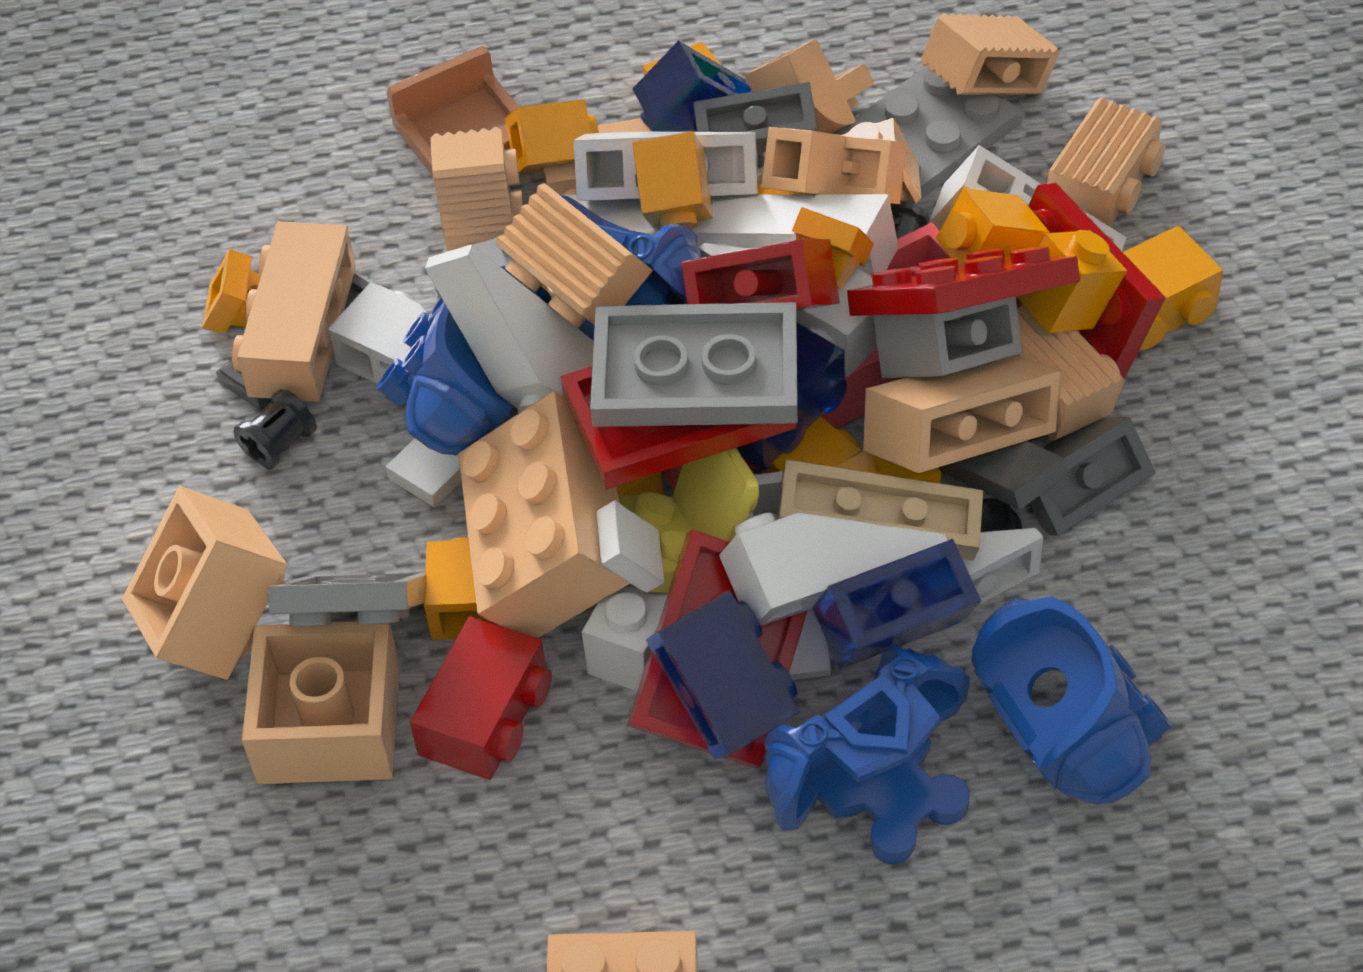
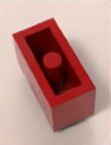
(773, 273)
(480, 698)

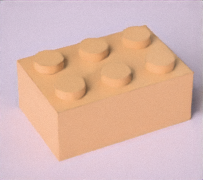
(535, 520)

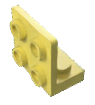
(708, 497)

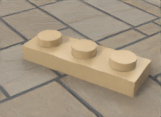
(883, 501)

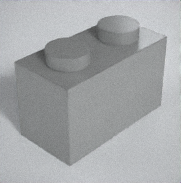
(947, 341)

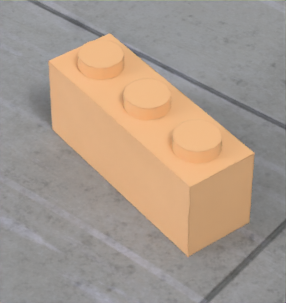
(288, 316)
(960, 414)

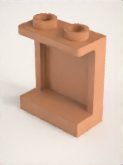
(449, 99)

